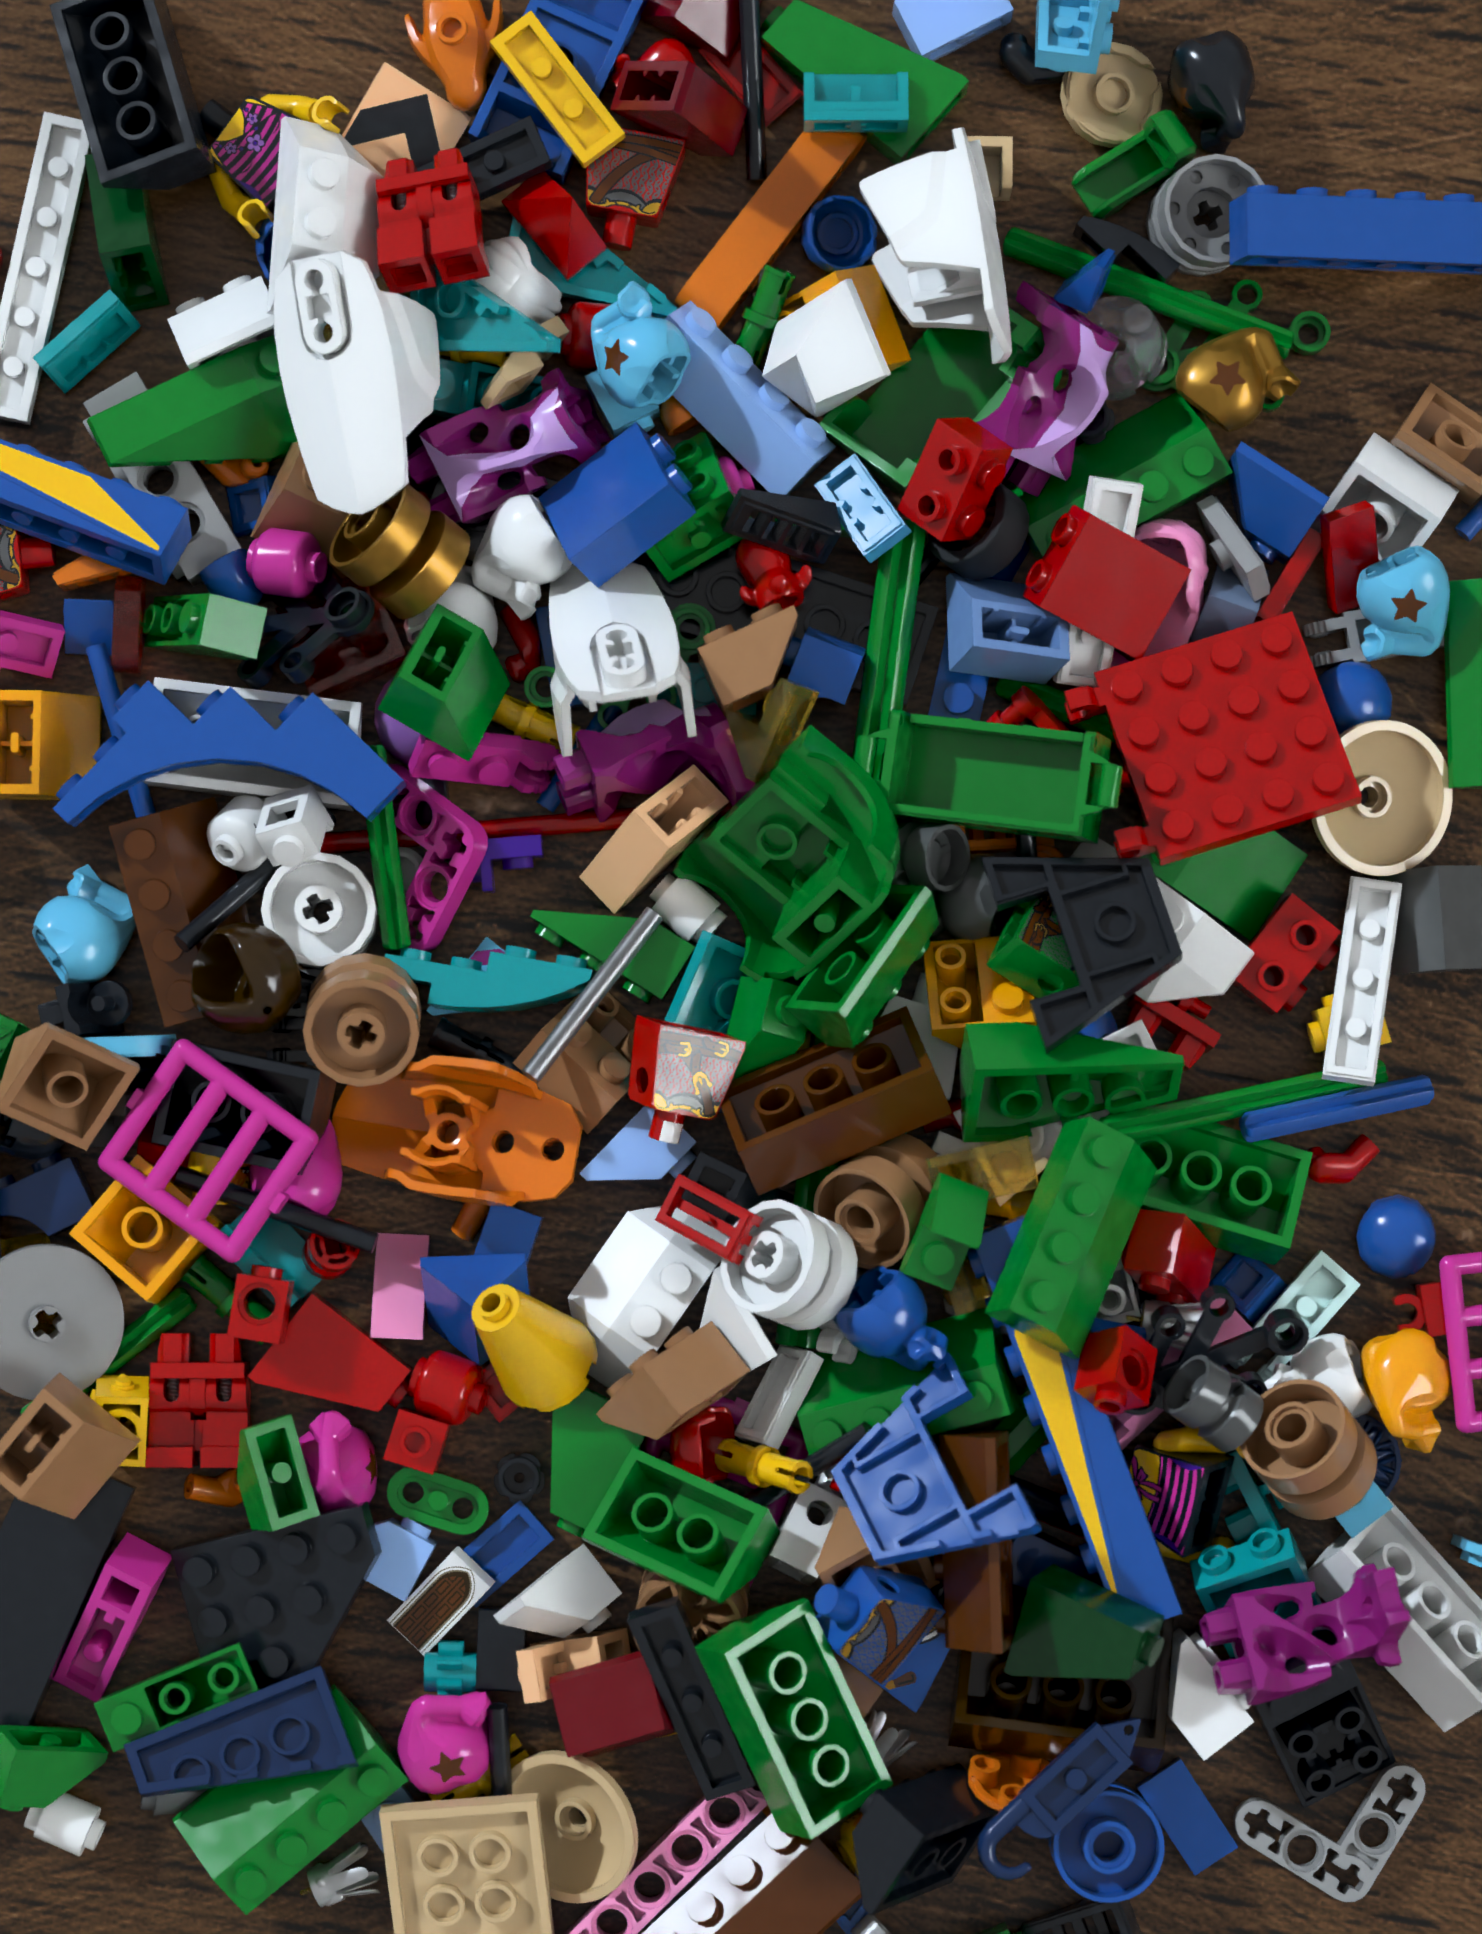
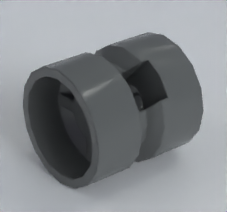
(931, 855)
(1208, 1398)

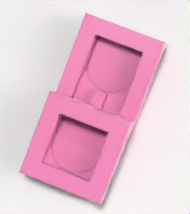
(398, 1287)

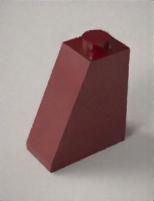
(681, 104)

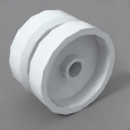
(326, 879)
(794, 1267)

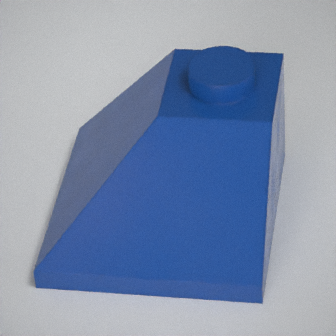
(1271, 504)

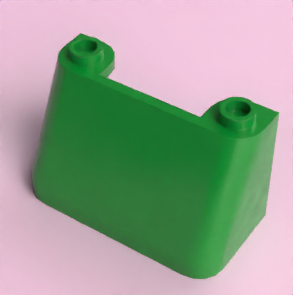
(945, 379)

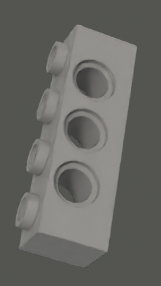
(214, 534)

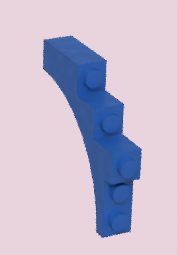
(162, 739)

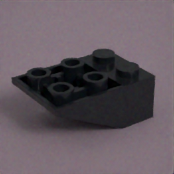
(1325, 1732)

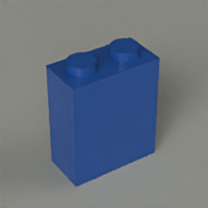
(618, 503)

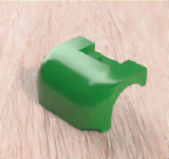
(799, 857)

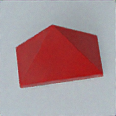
(555, 224)

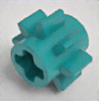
(450, 1669)

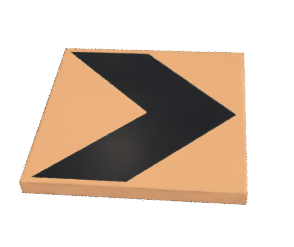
(403, 121)

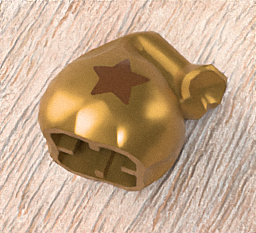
(1234, 376)

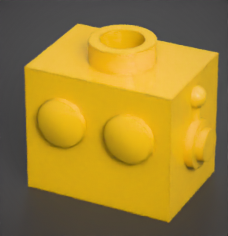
(127, 1402)

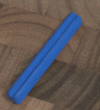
(1336, 1108)

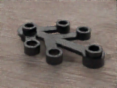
(344, 615)
(1283, 1343)

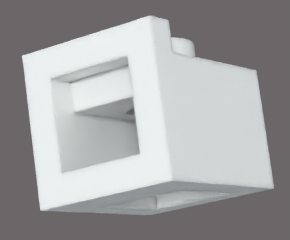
(293, 839)

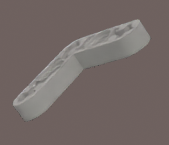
(1349, 1847)

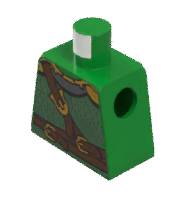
(1033, 951)

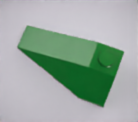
(207, 414)
(1016, 1086)

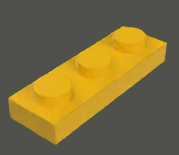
(557, 89)

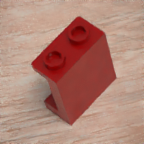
(1105, 582)

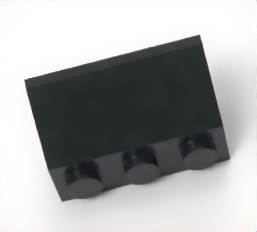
(294, 1087)
(916, 1836)

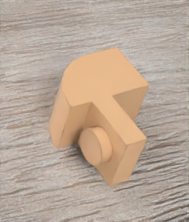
(563, 1655)

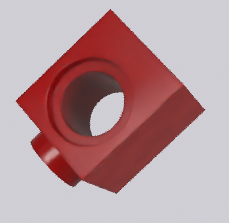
(248, 1326)
(1116, 1370)
(417, 1441)

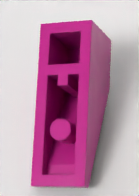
(112, 1616)

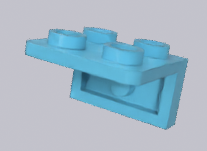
(1073, 34)

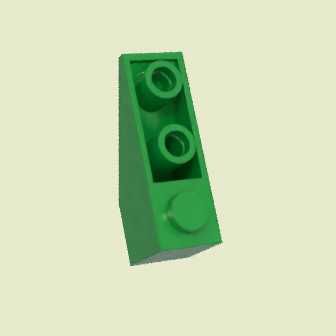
(204, 626)
(651, 970)
(175, 1695)

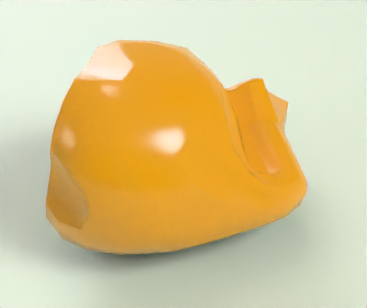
(1405, 1383)

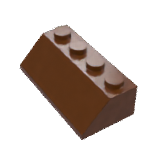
(168, 884)
(832, 1102)
(978, 1577)
(767, 1887)

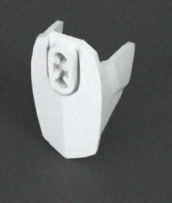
(942, 242)
(363, 387)
(613, 645)

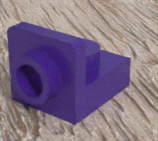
(514, 853)

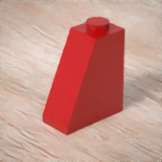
(333, 1360)

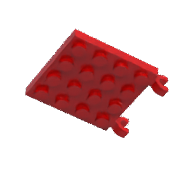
(1221, 739)

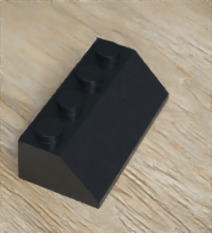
(133, 93)

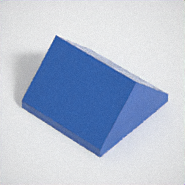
(453, 1286)

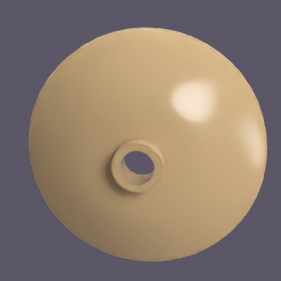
(1405, 802)
(582, 1855)

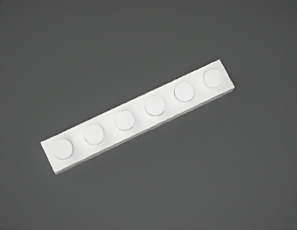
(39, 260)

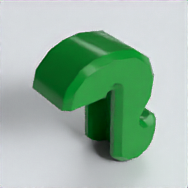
(1135, 165)

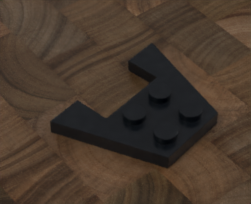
(1109, 924)

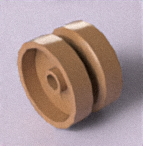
(362, 1020)

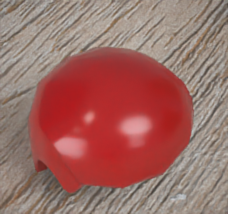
(697, 1439)

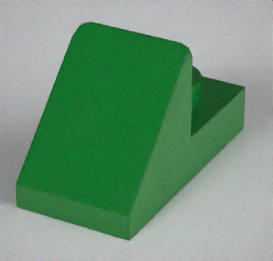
(945, 1231)

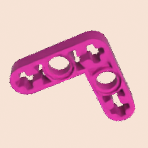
(440, 844)

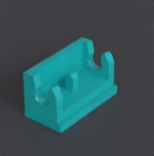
(855, 102)

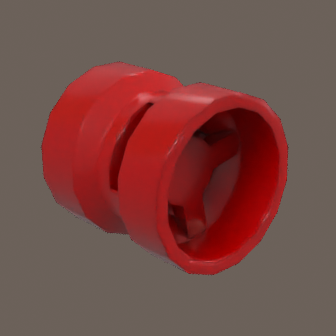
(326, 1258)

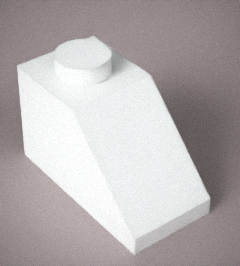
(563, 1598)

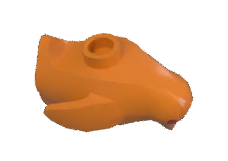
(457, 46)

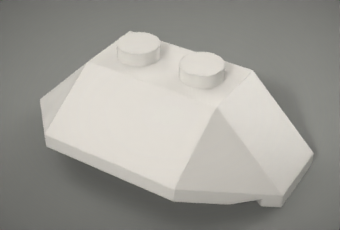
(321, 200)
(1209, 952)
(640, 1288)

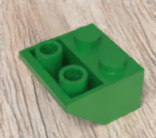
(448, 684)

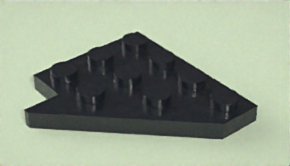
(278, 1589)

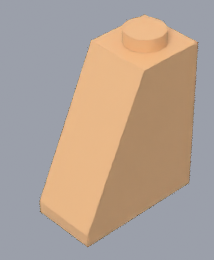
(653, 838)

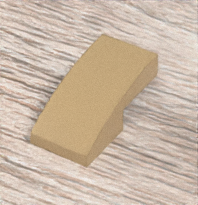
(520, 369)

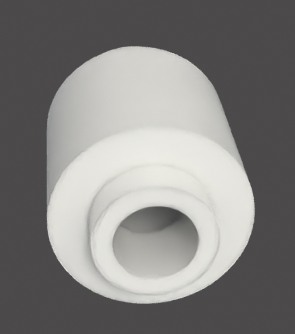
(687, 908)
(67, 1824)

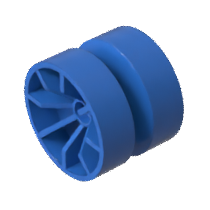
(1110, 1847)

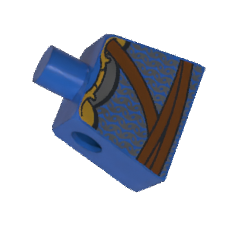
(877, 1619)

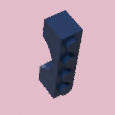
(51, 1197)

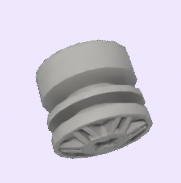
(1201, 189)

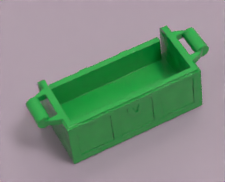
(994, 775)

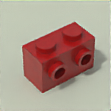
(955, 479)
(1285, 953)
(1168, 1257)

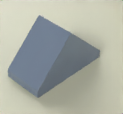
(1225, 606)

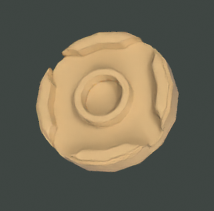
(1115, 100)

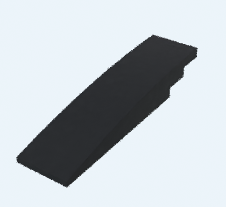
(44, 1586)

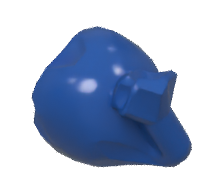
(889, 1320)

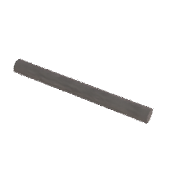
(592, 995)

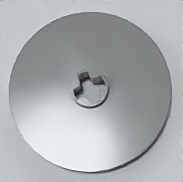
(86, 1325)

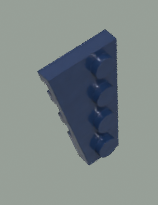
(259, 1737)

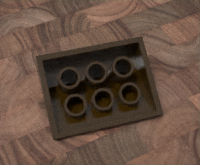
(1048, 1713)

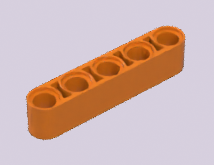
(769, 222)

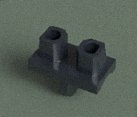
(89, 1008)

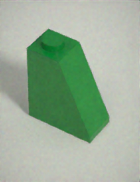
(584, 1459)

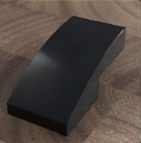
(1146, 256)

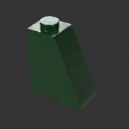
(127, 243)
(1081, 1631)

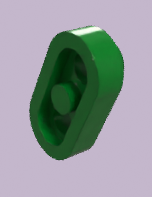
(438, 1500)

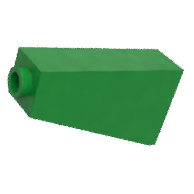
(820, 43)

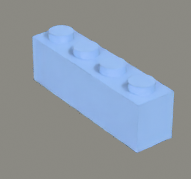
(745, 409)

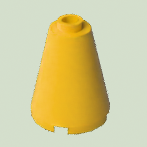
(533, 1348)

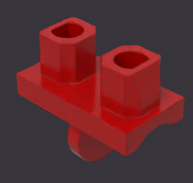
(1191, 1036)

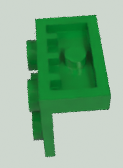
(711, 496)

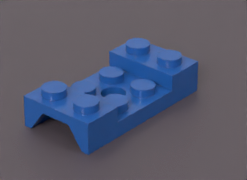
(593, 37)

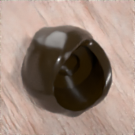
(245, 978)

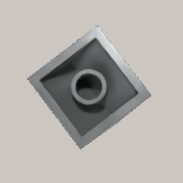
(1438, 920)

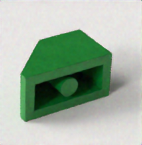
(764, 1023)
(274, 1476)
(44, 1763)

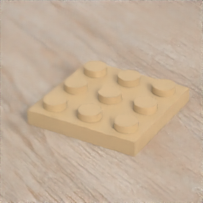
(467, 1866)

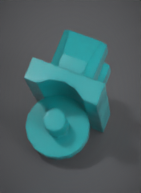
(1259, 1511)

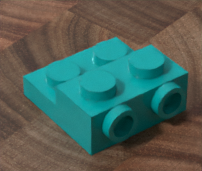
(1261, 1562)

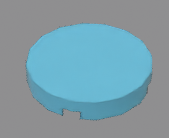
(135, 1044)

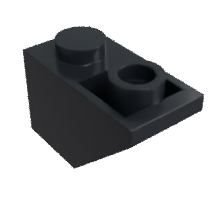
(729, 1183)

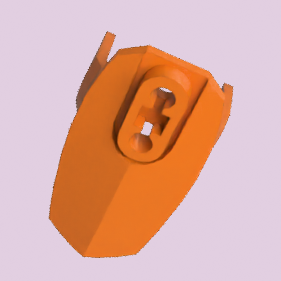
(443, 1127)

